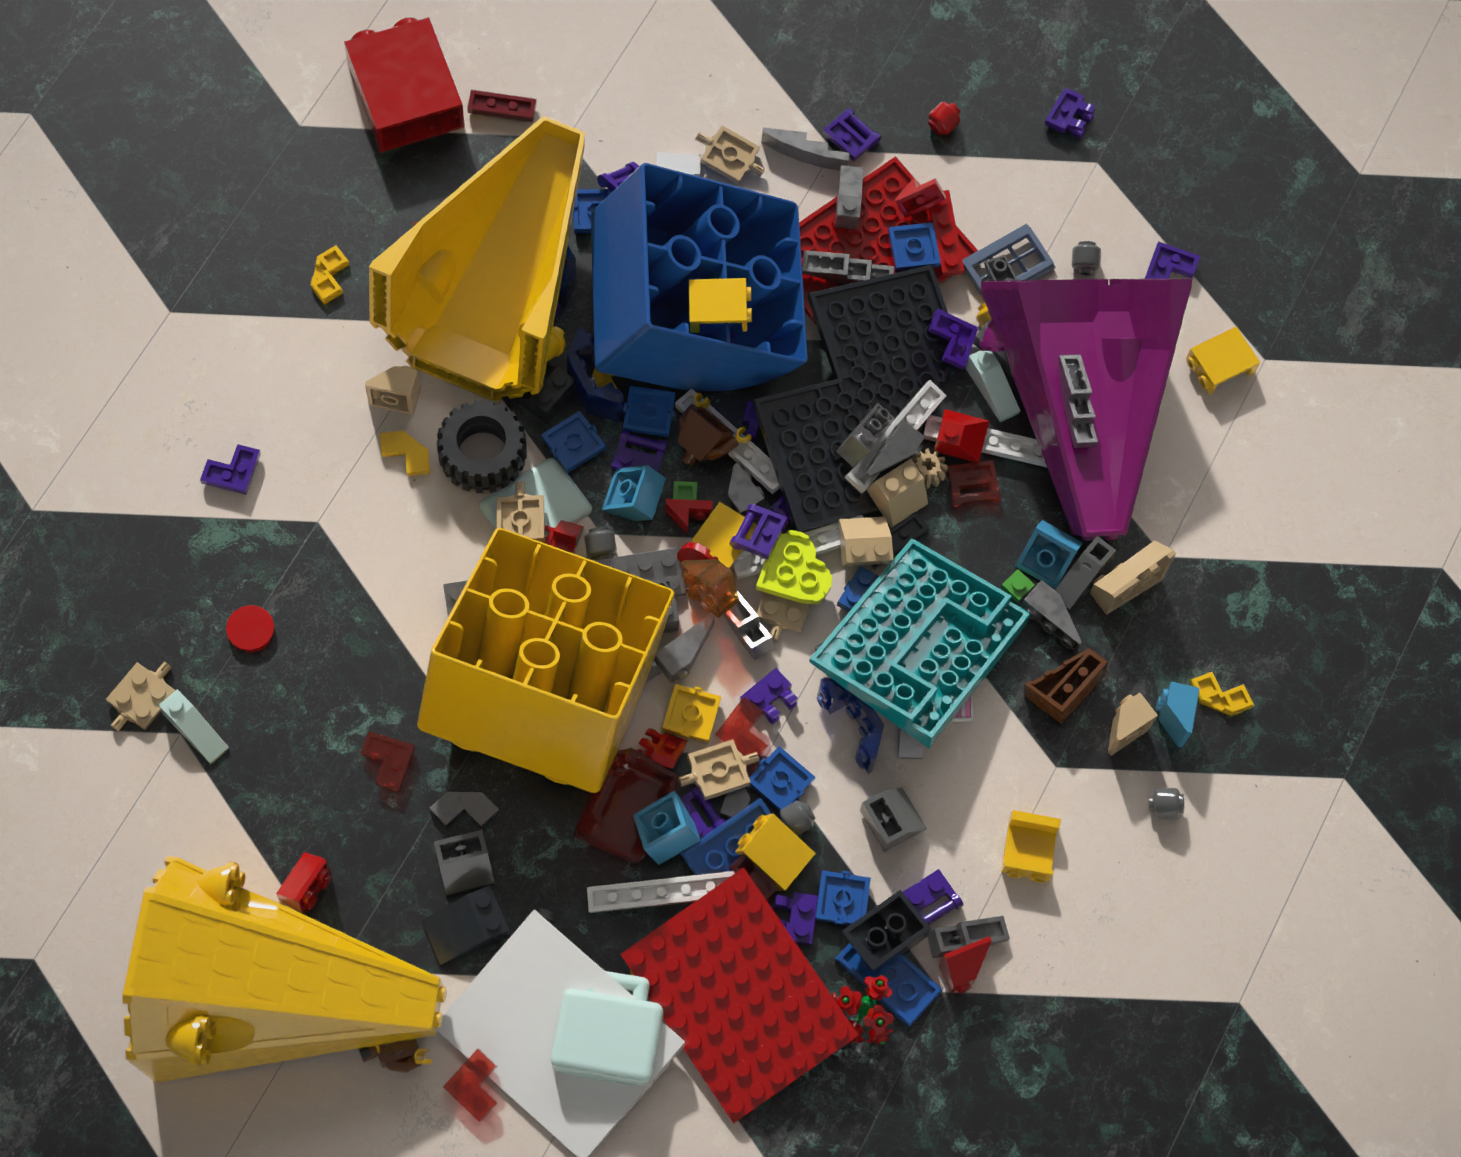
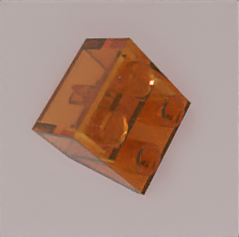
(710, 585)

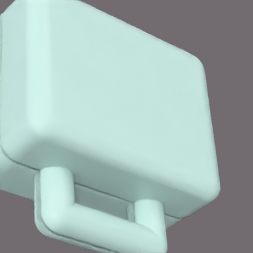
(561, 495)
(608, 1034)

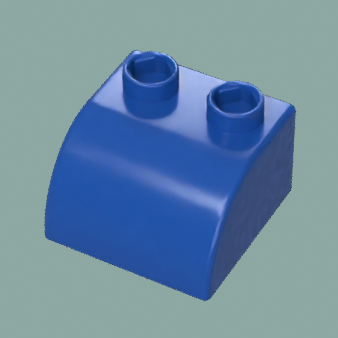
(682, 228)

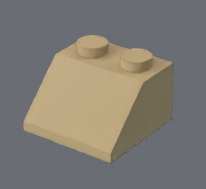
(394, 389)
(899, 493)
(865, 541)
(1130, 722)

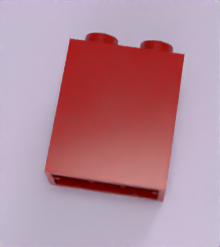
(404, 83)

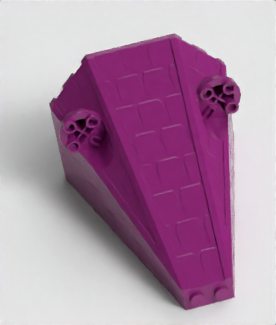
(1127, 349)

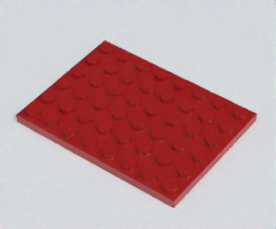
(871, 238)
(740, 995)

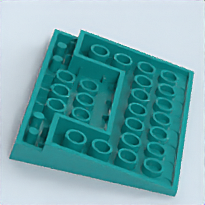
(921, 641)

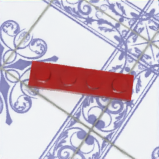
(946, 237)

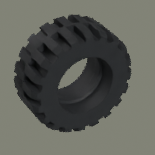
(481, 419)

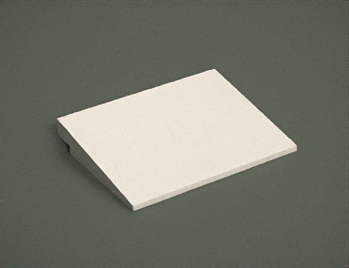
(514, 1019)

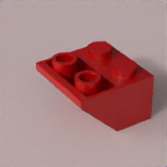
(305, 883)

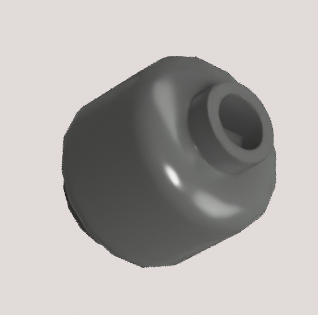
(1086, 257)
(600, 543)
(1167, 803)
(797, 817)

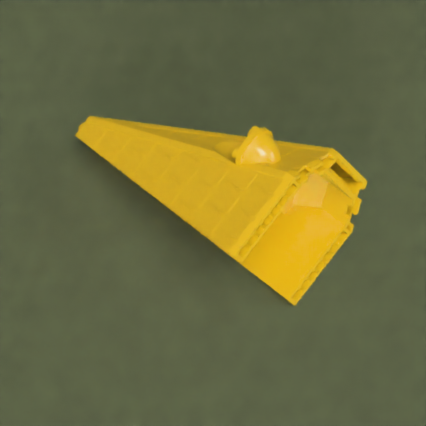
(483, 271)
(249, 983)

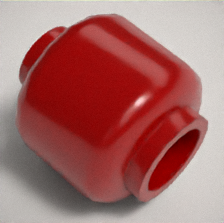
(944, 118)

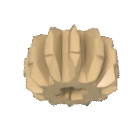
(935, 465)

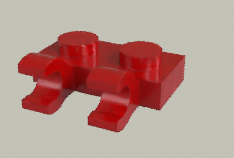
(663, 748)

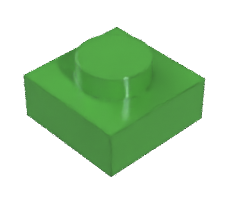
(685, 490)
(1017, 586)

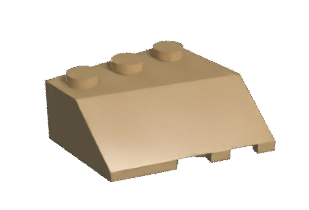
(1132, 576)

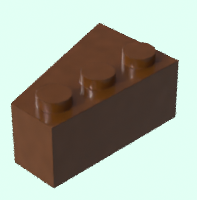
(1068, 685)

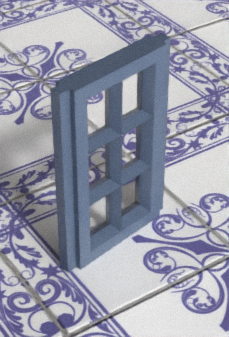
(1007, 242)

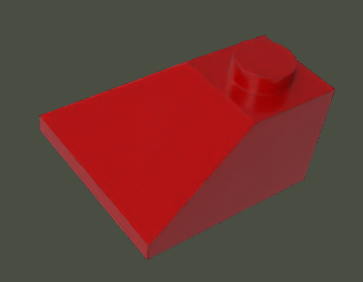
(961, 436)
(963, 965)

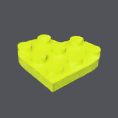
(794, 571)

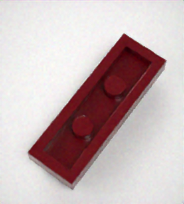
(502, 105)

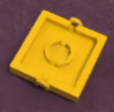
(691, 713)

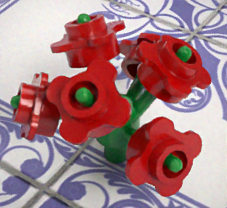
(867, 1007)

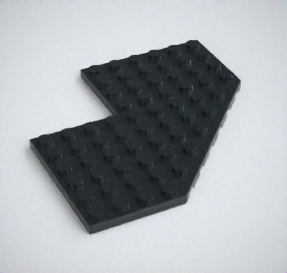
(877, 354)

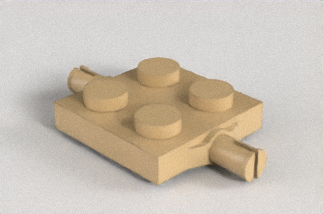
(729, 154)
(522, 513)
(782, 614)
(139, 696)
(718, 769)

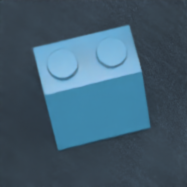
(634, 493)
(1048, 554)
(1178, 711)
(666, 828)

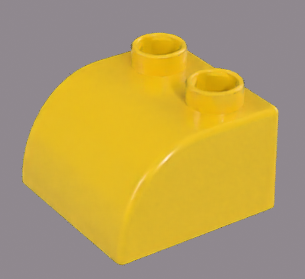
(544, 660)

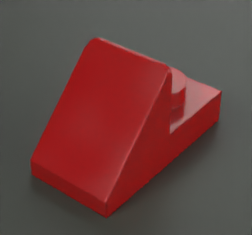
(919, 197)
(680, 510)
(567, 536)

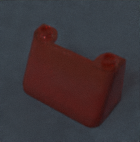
(627, 789)

